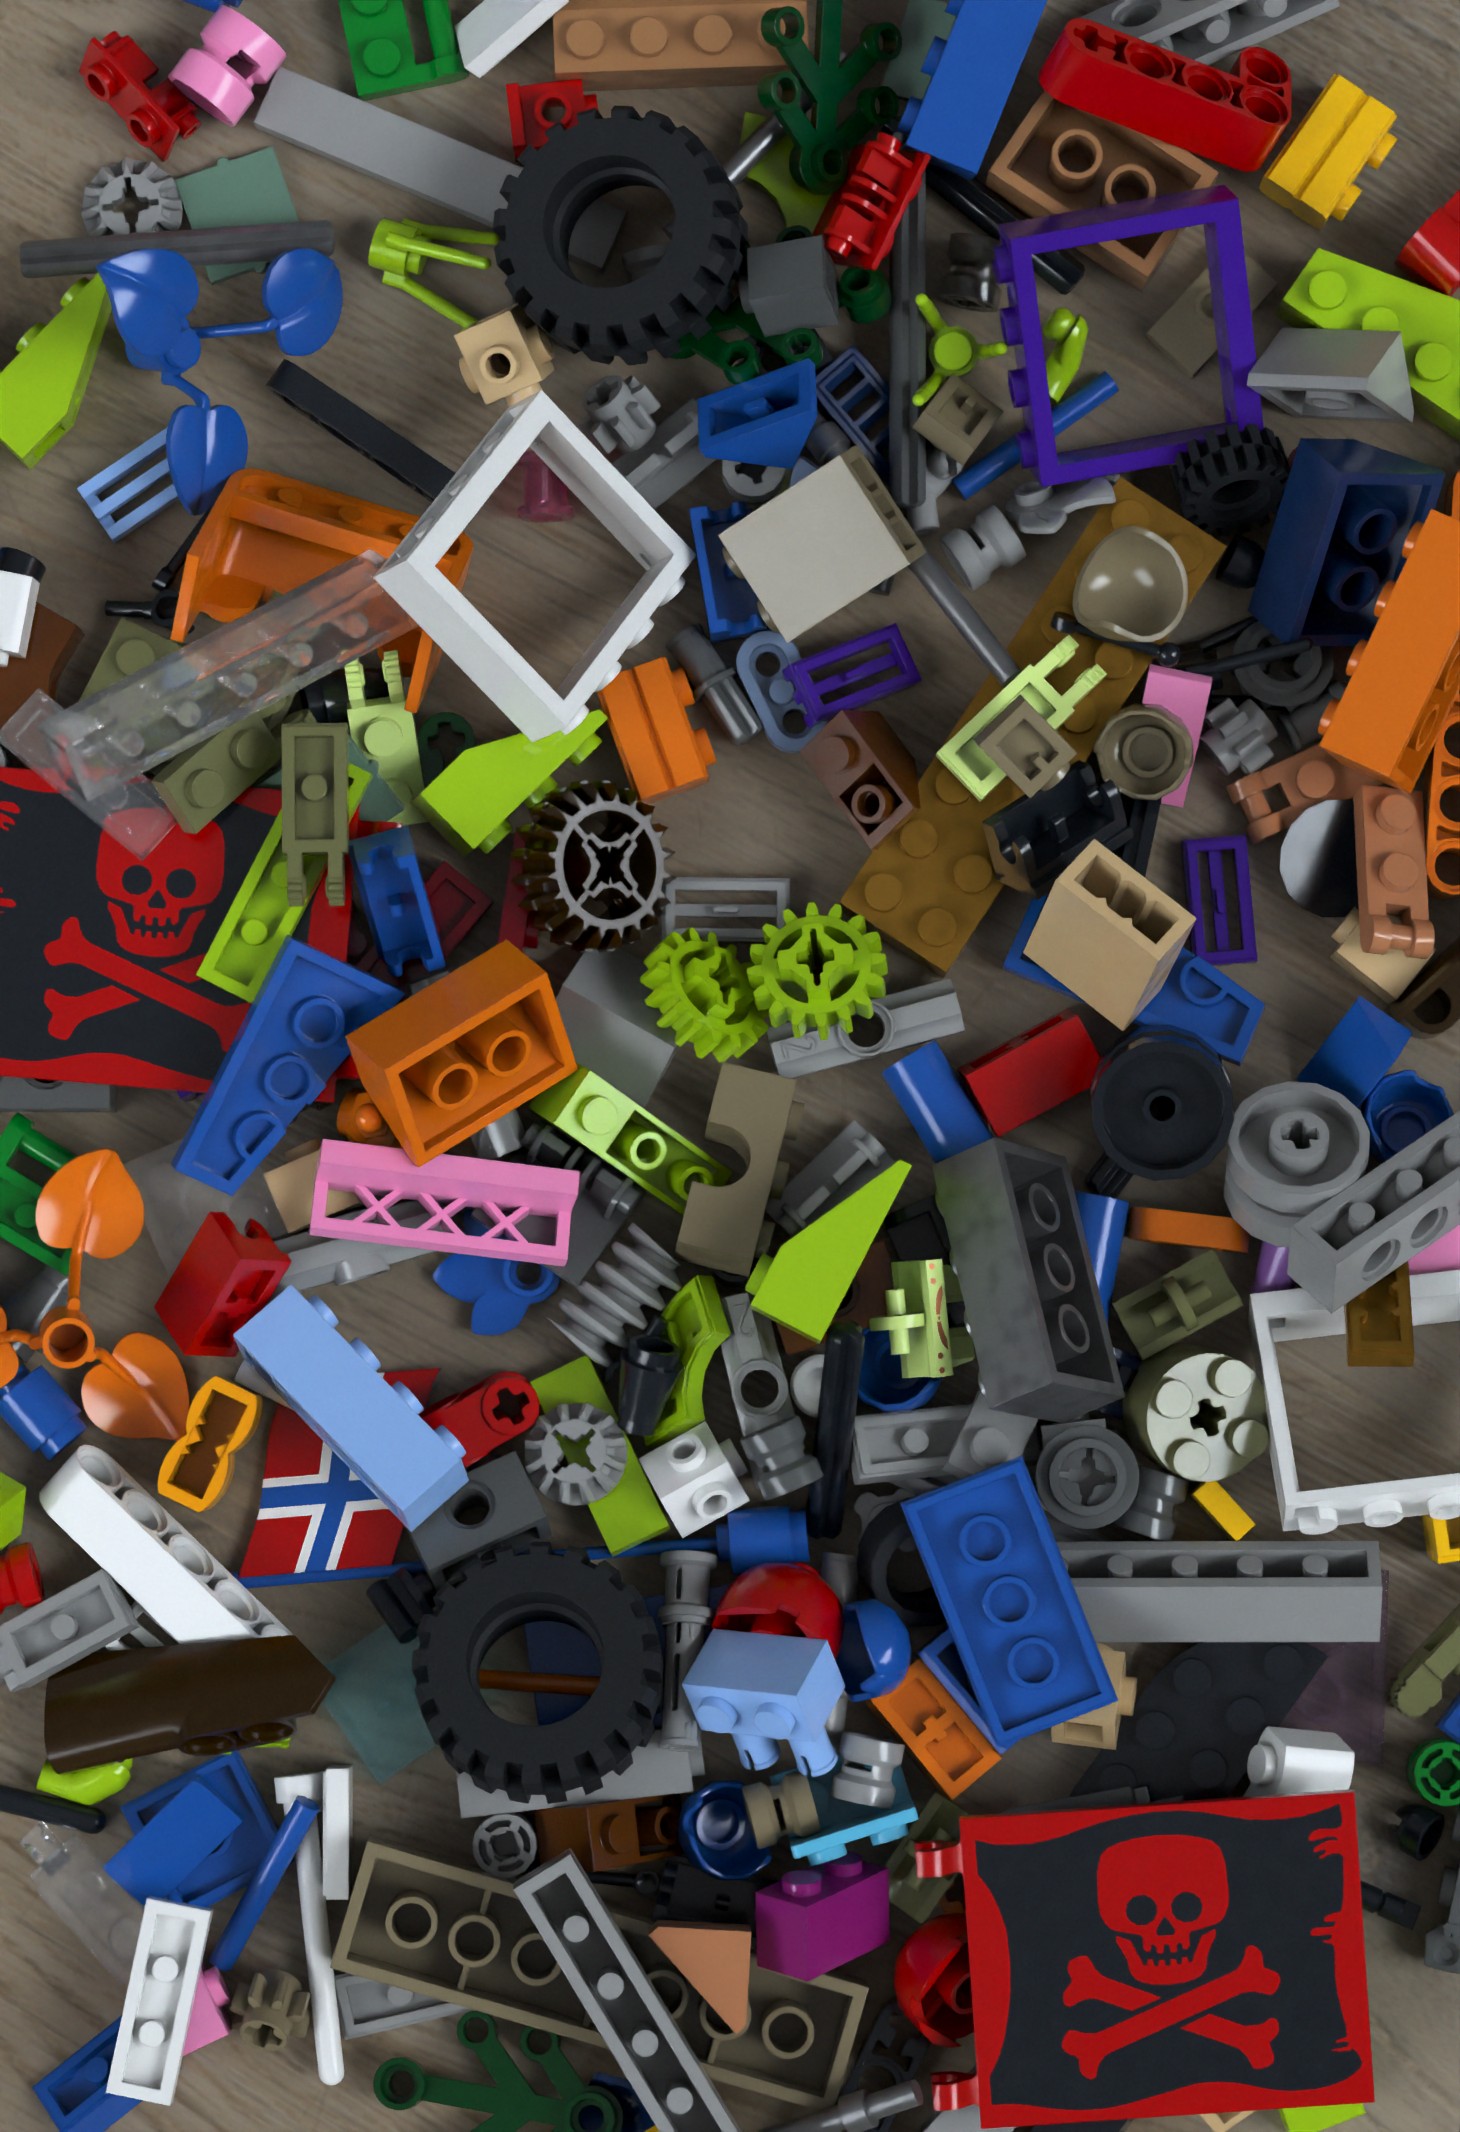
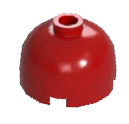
(782, 1601)
(935, 1980)

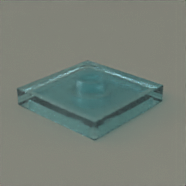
(378, 1703)

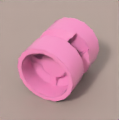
(223, 88)

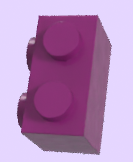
(822, 1916)

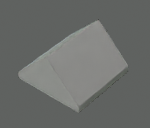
(1336, 375)
(613, 1026)

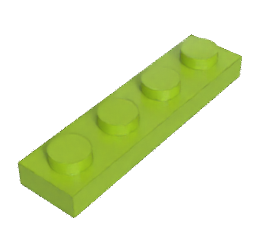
(261, 910)

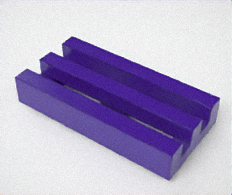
(809, 693)
(1213, 847)

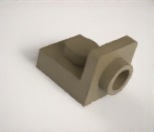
(957, 419)
(1026, 747)

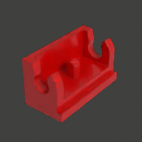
(1031, 1072)
(220, 1285)

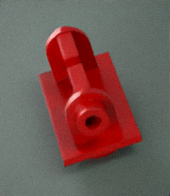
(117, 75)

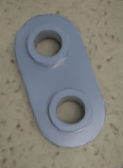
(773, 695)

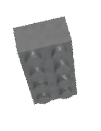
(1027, 1281)

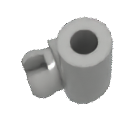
(939, 473)

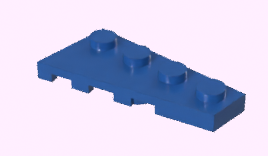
(1192, 997)
(279, 1060)

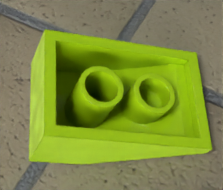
(819, 1263)

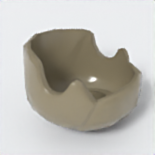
(1144, 751)

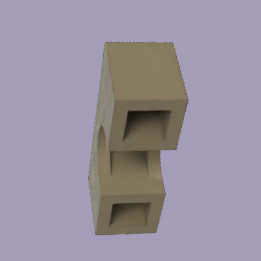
(726, 1223)

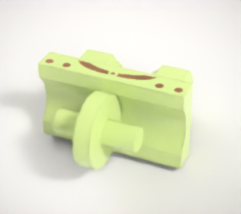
(920, 1319)

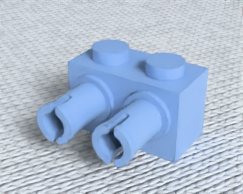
(765, 1692)

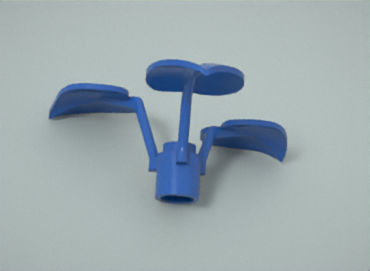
(149, 302)

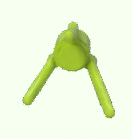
(405, 249)
(950, 351)

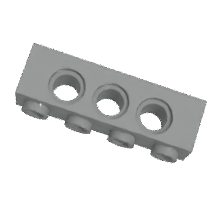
(1207, 27)
(1379, 1219)

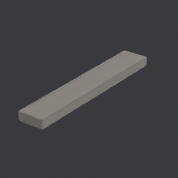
(413, 158)

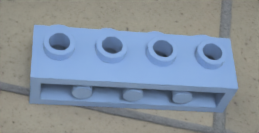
(352, 1406)

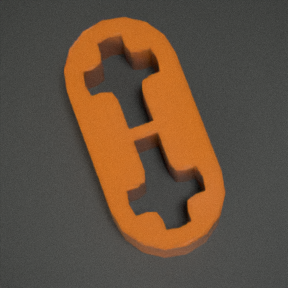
(1187, 1230)

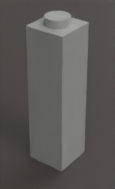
(651, 1774)

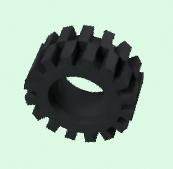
(1231, 479)

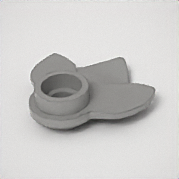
(1046, 508)

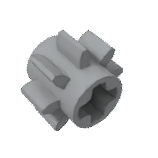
(619, 414)
(1238, 736)

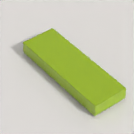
(631, 1509)

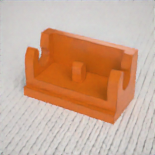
(934, 1732)

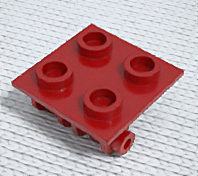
(869, 205)

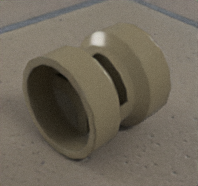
(795, 1806)

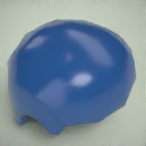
(1401, 1112)
(882, 1380)
(873, 1650)
(718, 1833)

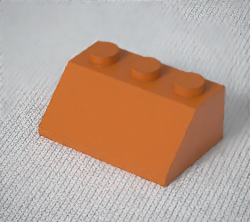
(463, 1051)

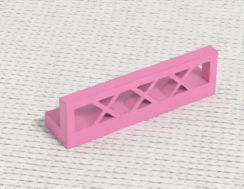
(444, 1180)

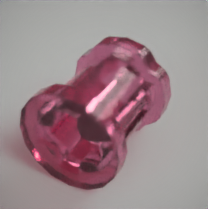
(543, 492)

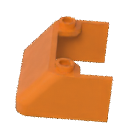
(285, 532)

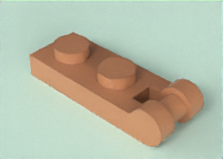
(1303, 782)
(1392, 871)

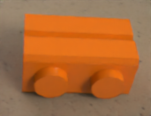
(654, 732)

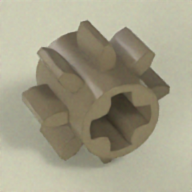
(270, 2010)

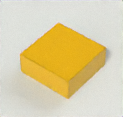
(1222, 1509)

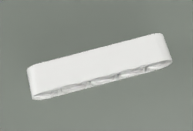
(152, 1553)

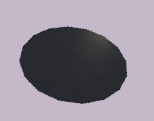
(1321, 859)

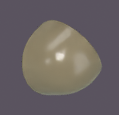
(1131, 587)

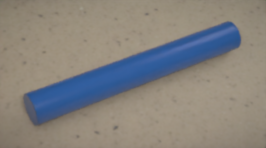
(1008, 454)
(264, 1883)

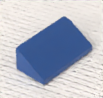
(1357, 1052)
(173, 1842)
(77, 2088)

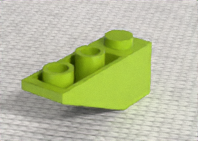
(51, 372)
(491, 780)
(628, 1137)

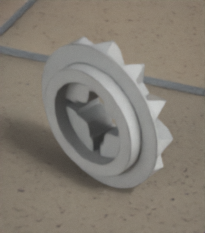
(150, 185)
(575, 1484)

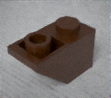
(866, 773)
(611, 1831)

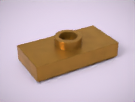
(1381, 1323)

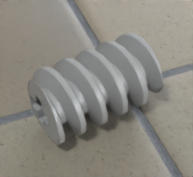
(619, 1296)

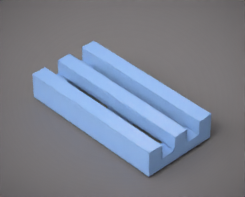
(119, 470)

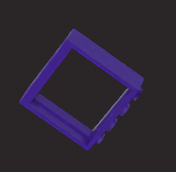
(1020, 325)

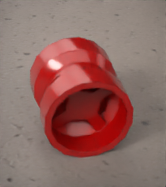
(20, 1577)

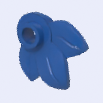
(491, 1285)

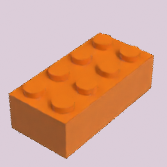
(1409, 666)

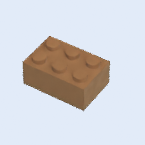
(1079, 162)

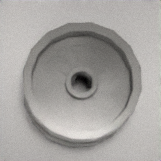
(1290, 1155)

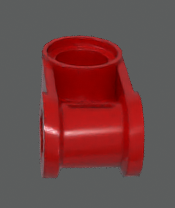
(471, 1416)

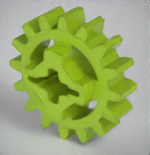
(787, 964)
(704, 995)

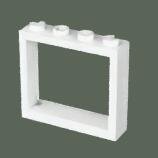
(461, 629)
(1298, 1315)

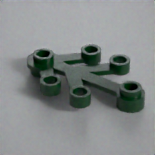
(820, 148)
(858, 305)
(514, 2099)

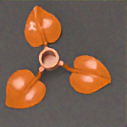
(141, 1384)

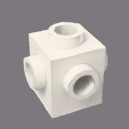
(696, 1478)

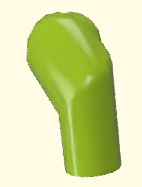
(1067, 355)
(86, 1786)

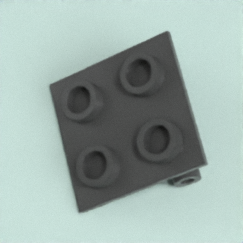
(600, 1208)

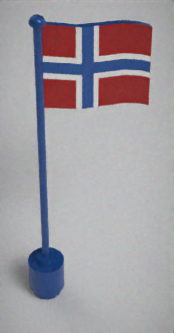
(330, 1527)

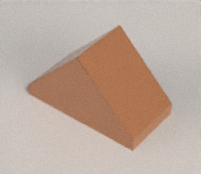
(712, 1960)

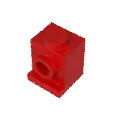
(528, 103)

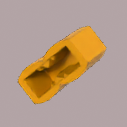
(204, 1459)

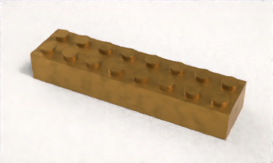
(936, 871)

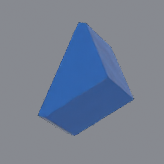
(761, 418)

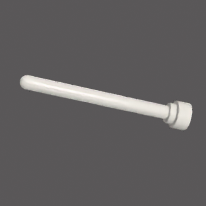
(315, 1927)

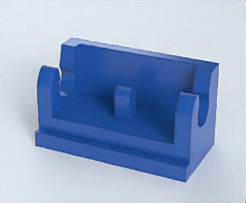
(727, 599)
(396, 900)

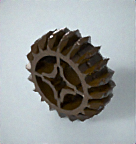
(570, 865)

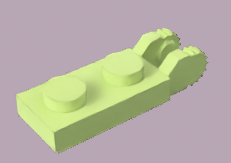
(387, 733)
(970, 762)

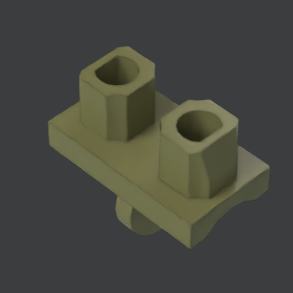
(1177, 1304)
(920, 1895)

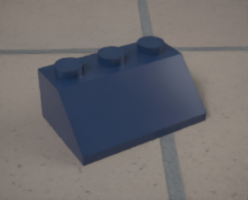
(1339, 539)

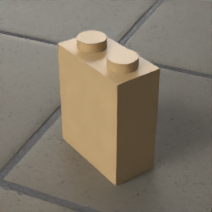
(1109, 934)

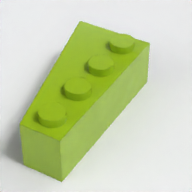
(1353, 296)

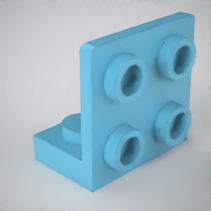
(849, 1821)

